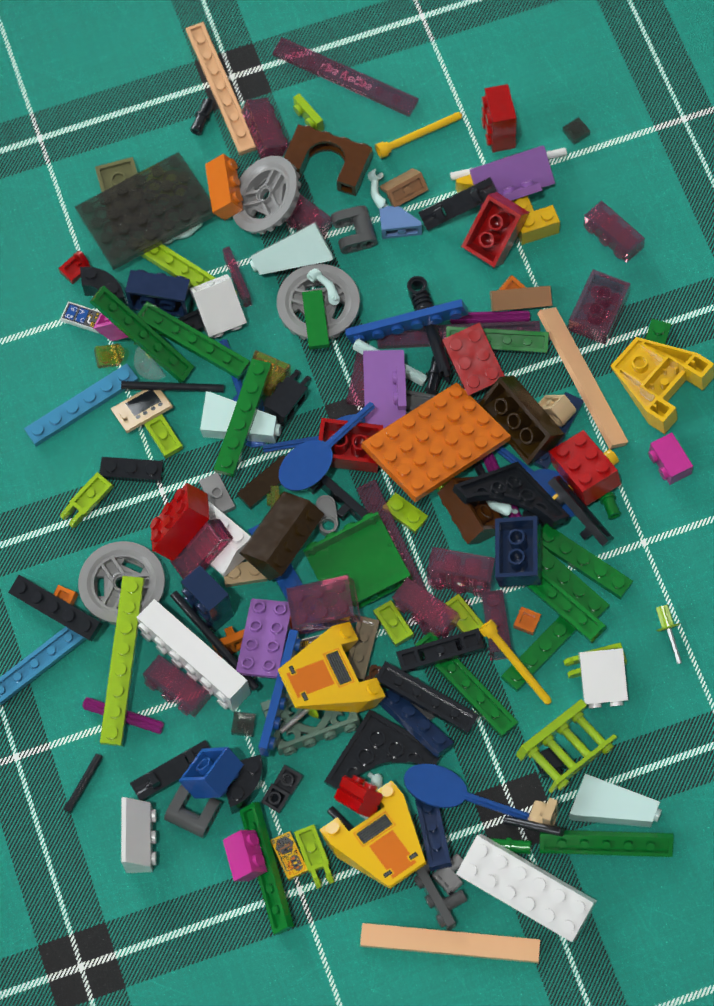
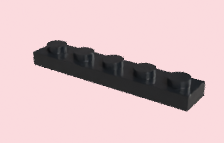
(55, 608)
(426, 698)

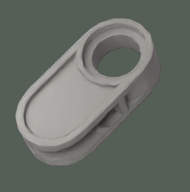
(328, 507)

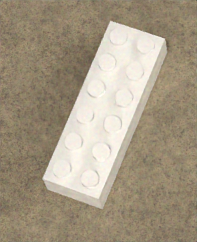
(193, 655)
(526, 887)

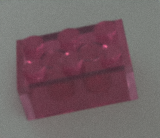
(599, 306)
(460, 571)
(323, 604)

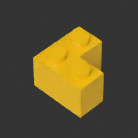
(539, 223)

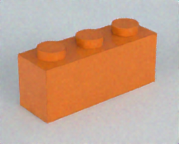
(224, 187)

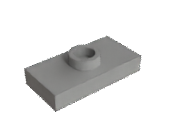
(217, 493)

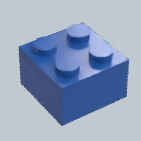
(211, 773)

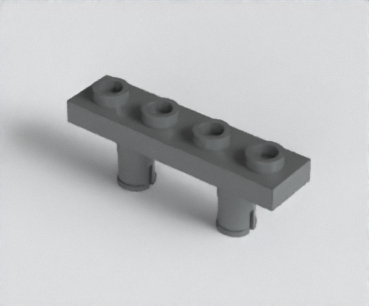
(433, 898)

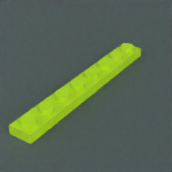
(122, 661)

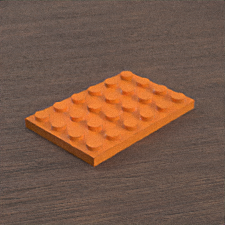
(435, 442)

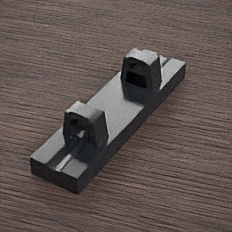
(457, 203)
(347, 503)
(592, 524)
(440, 650)
(167, 773)

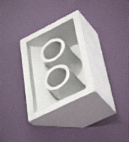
(230, 556)
(138, 836)

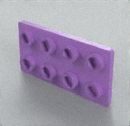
(518, 173)
(384, 385)
(264, 638)

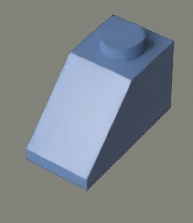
(398, 223)

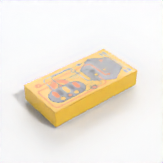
(289, 856)

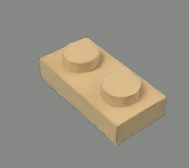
(243, 574)

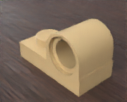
(558, 408)
(544, 812)

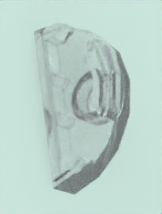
(147, 366)

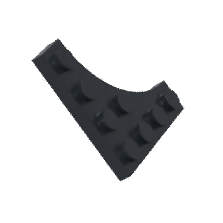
(513, 486)
(378, 744)

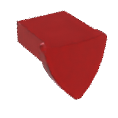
(71, 267)

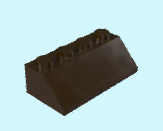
(529, 425)
(281, 534)

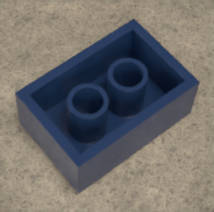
(163, 291)
(518, 551)
(207, 598)

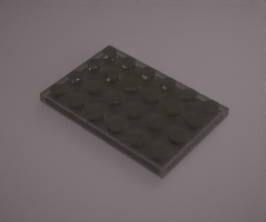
(145, 210)

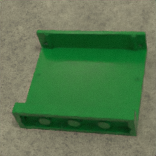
(364, 554)

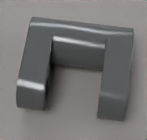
(365, 234)
(188, 820)

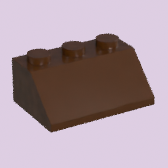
(473, 519)

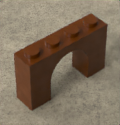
(309, 142)

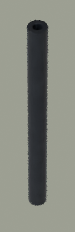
(166, 386)

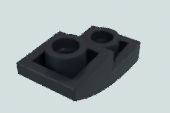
(282, 789)

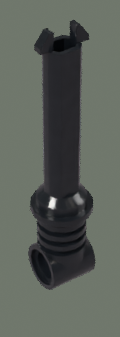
(420, 300)

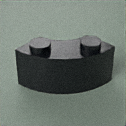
(95, 278)
(247, 784)

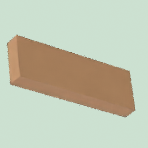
(520, 298)

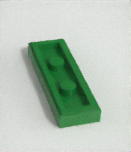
(315, 319)

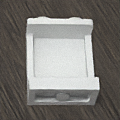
(218, 306)
(603, 677)

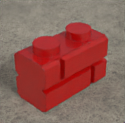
(358, 795)

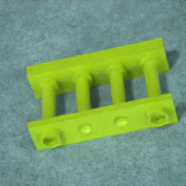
(561, 726)

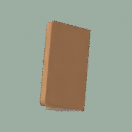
(404, 187)

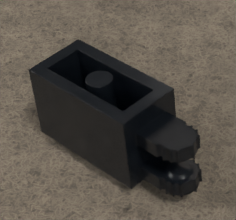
(287, 398)

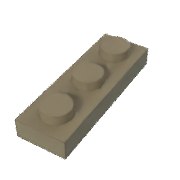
(361, 652)

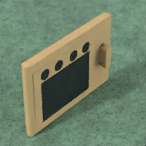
(141, 408)

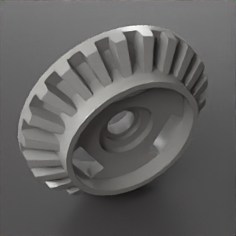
(265, 175)
(290, 299)
(108, 564)

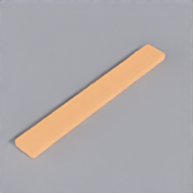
(220, 88)
(582, 378)
(450, 943)

